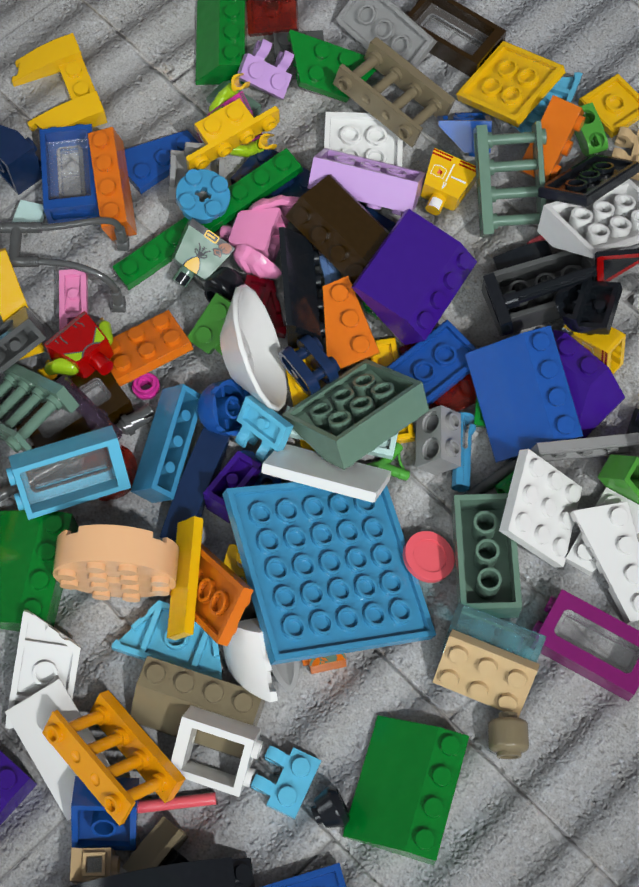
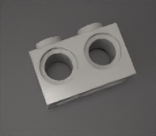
(438, 440)

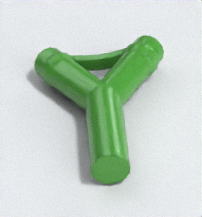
(398, 472)

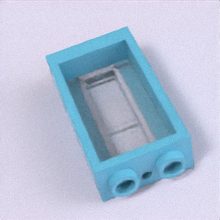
(68, 472)

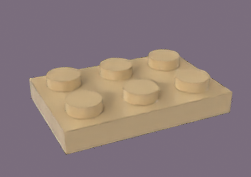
(485, 672)

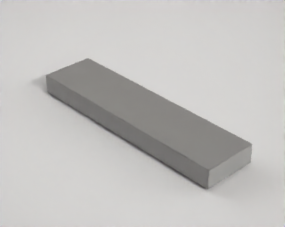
(587, 447)

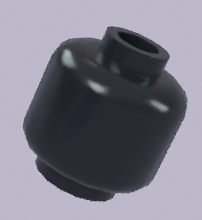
(222, 281)

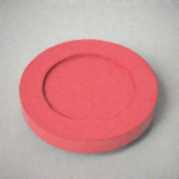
(428, 556)

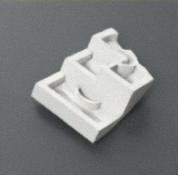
(249, 660)

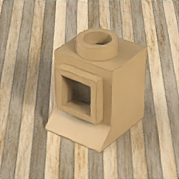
(93, 864)

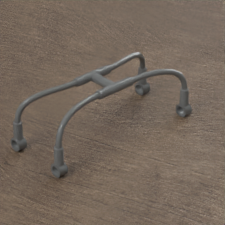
(17, 228)

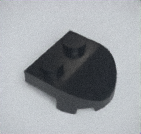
(589, 306)

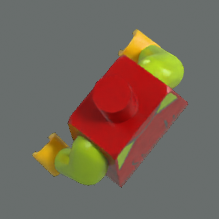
(80, 349)

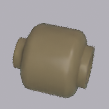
(508, 736)

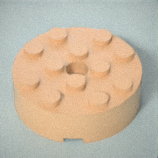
(116, 562)

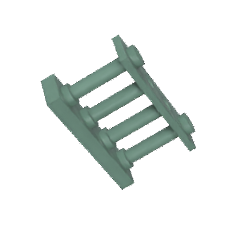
(487, 167)
(42, 391)

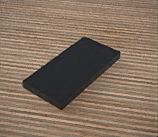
(589, 180)

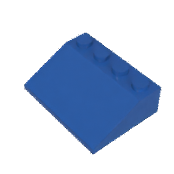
(523, 393)

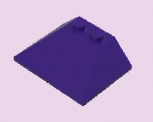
(589, 381)

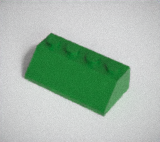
(220, 40)

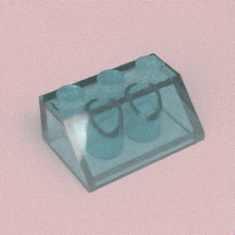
(496, 632)

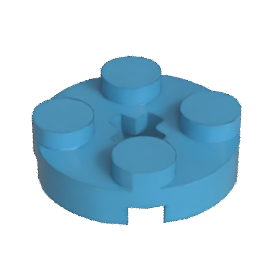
(206, 181)

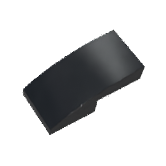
(522, 254)

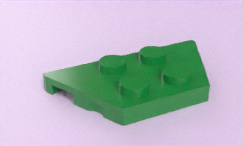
(319, 63)

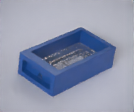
(67, 174)

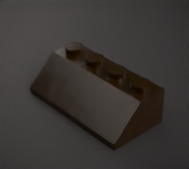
(338, 226)

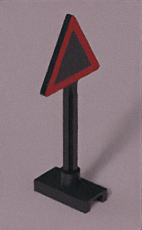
(607, 267)

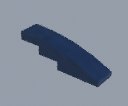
(198, 475)

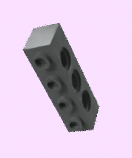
(19, 336)

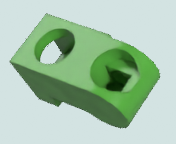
(592, 136)

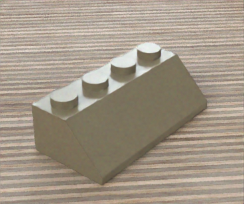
(169, 690)

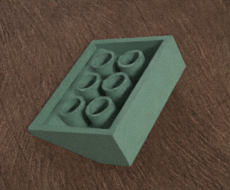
(358, 412)

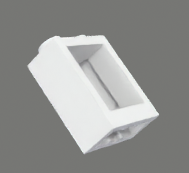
(224, 727)

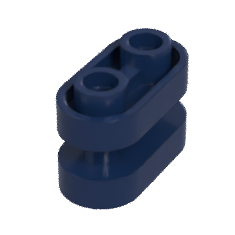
(311, 350)

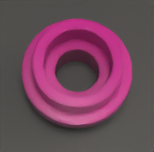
(139, 382)

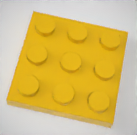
(510, 83)

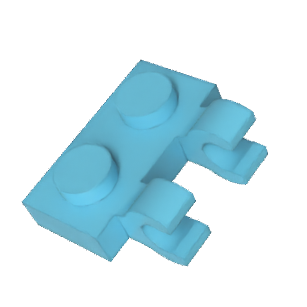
(262, 423)
(293, 783)

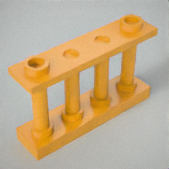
(133, 743)

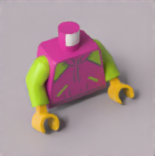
(228, 95)

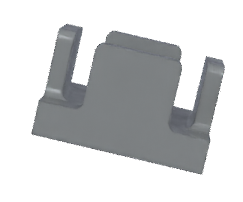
(178, 169)

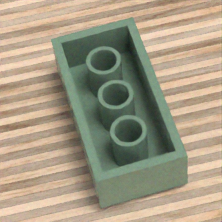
(484, 556)

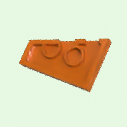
(346, 327)

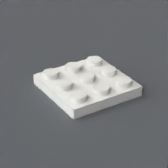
(362, 136)
(540, 508)

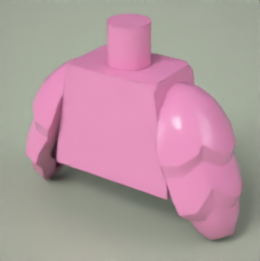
(257, 235)

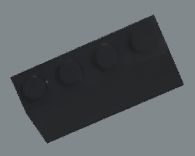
(300, 287)

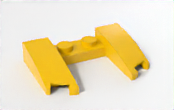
(64, 57)

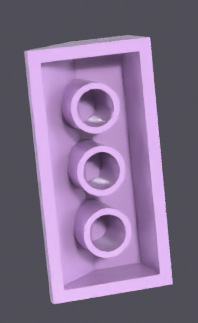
(370, 180)

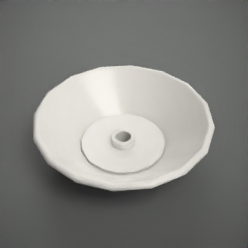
(252, 349)

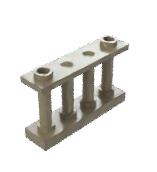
(407, 78)

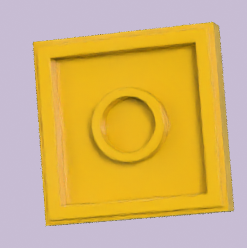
(615, 104)

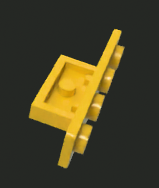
(227, 130)

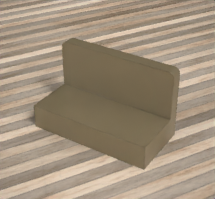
(156, 846)

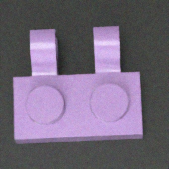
(264, 76)

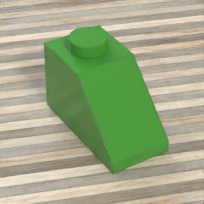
(622, 476)

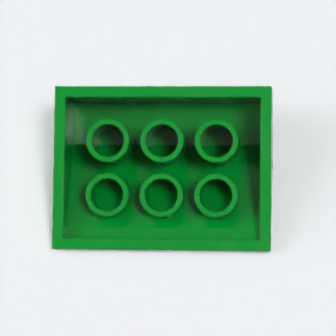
(28, 565)
(406, 788)

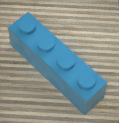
(167, 444)

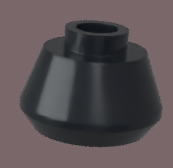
(330, 808)

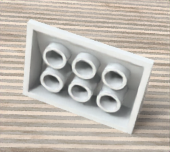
(601, 226)

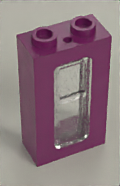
(591, 644)

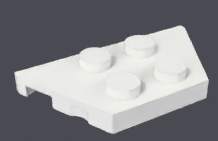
(42, 659)

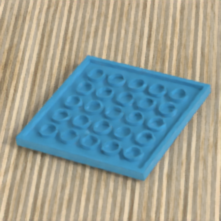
(325, 571)

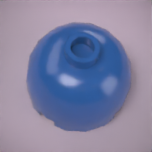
(220, 407)

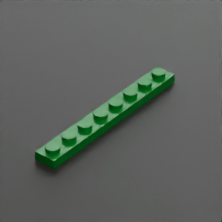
(243, 194)

